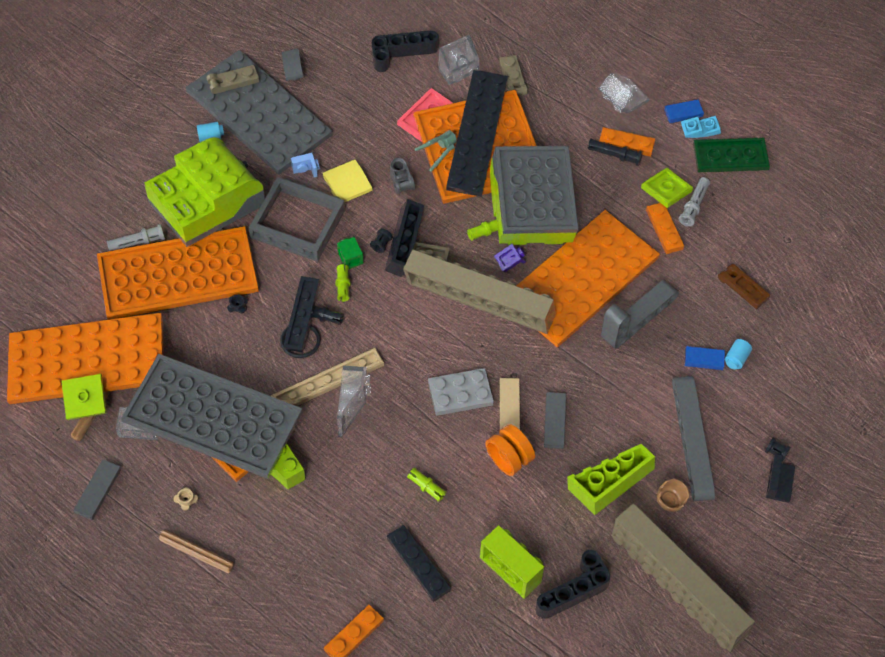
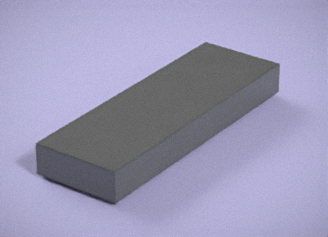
(554, 420)
(97, 489)

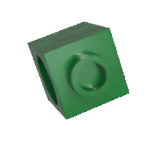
(350, 252)

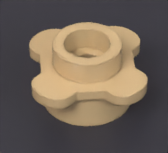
(183, 493)

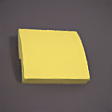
(347, 181)

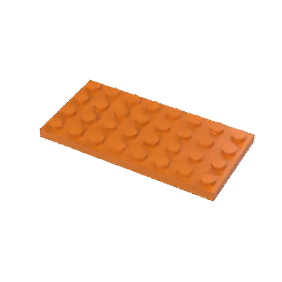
(589, 273)
(176, 275)
(114, 348)

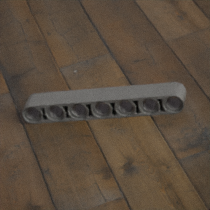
(693, 439)

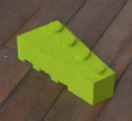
(288, 469)
(610, 479)

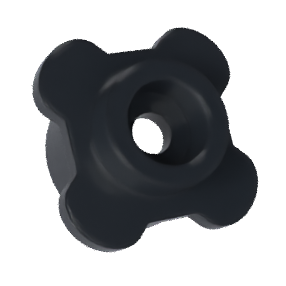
(237, 299)

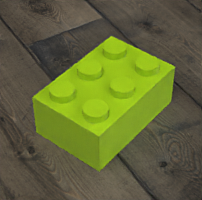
(511, 561)

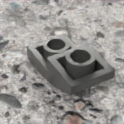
(292, 64)

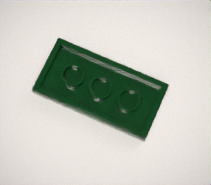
(731, 155)

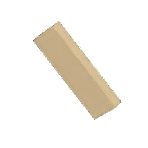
(509, 402)

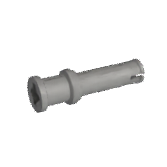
(692, 207)
(145, 236)

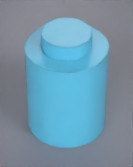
(209, 130)
(738, 354)

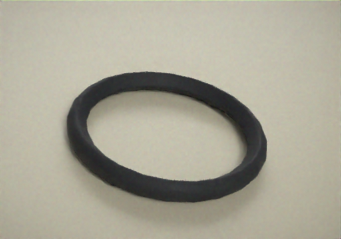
(306, 354)

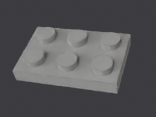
(460, 392)

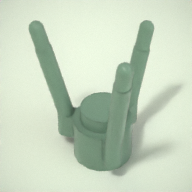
(445, 140)

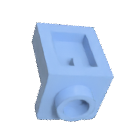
(304, 163)

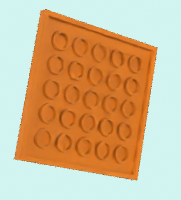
(433, 122)

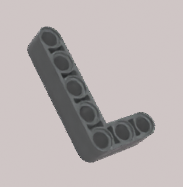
(622, 325)

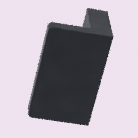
(780, 480)

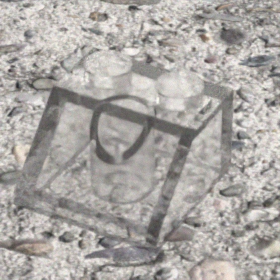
(458, 60)
(623, 93)

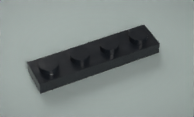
(301, 314)
(418, 563)

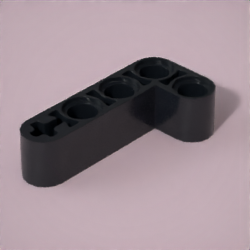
(402, 45)
(570, 588)

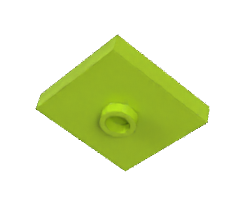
(666, 187)
(84, 397)

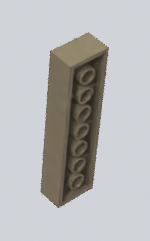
(480, 291)
(682, 578)

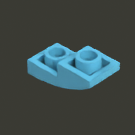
(700, 128)

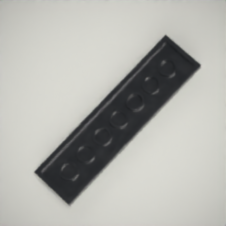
(477, 133)

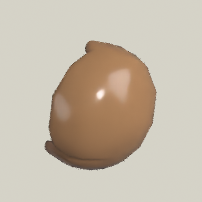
(672, 495)

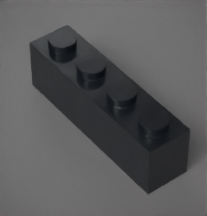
(404, 237)

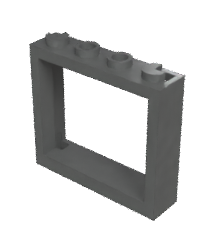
(286, 241)

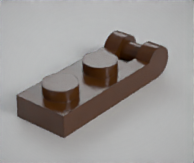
(744, 286)

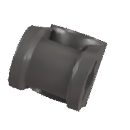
(401, 178)

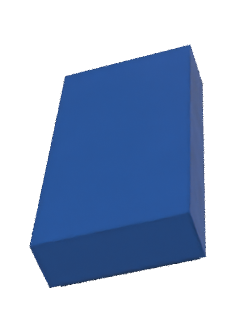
(683, 111)
(704, 358)

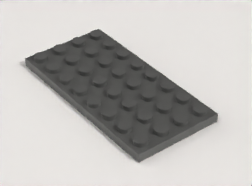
(261, 115)
(212, 415)

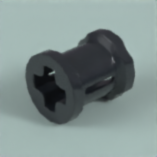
(381, 240)
(777, 448)

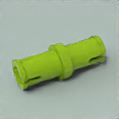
(484, 229)
(342, 283)
(426, 484)

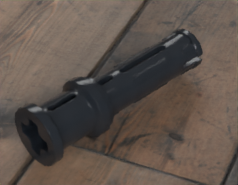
(624, 153)

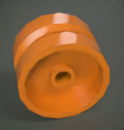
(510, 450)

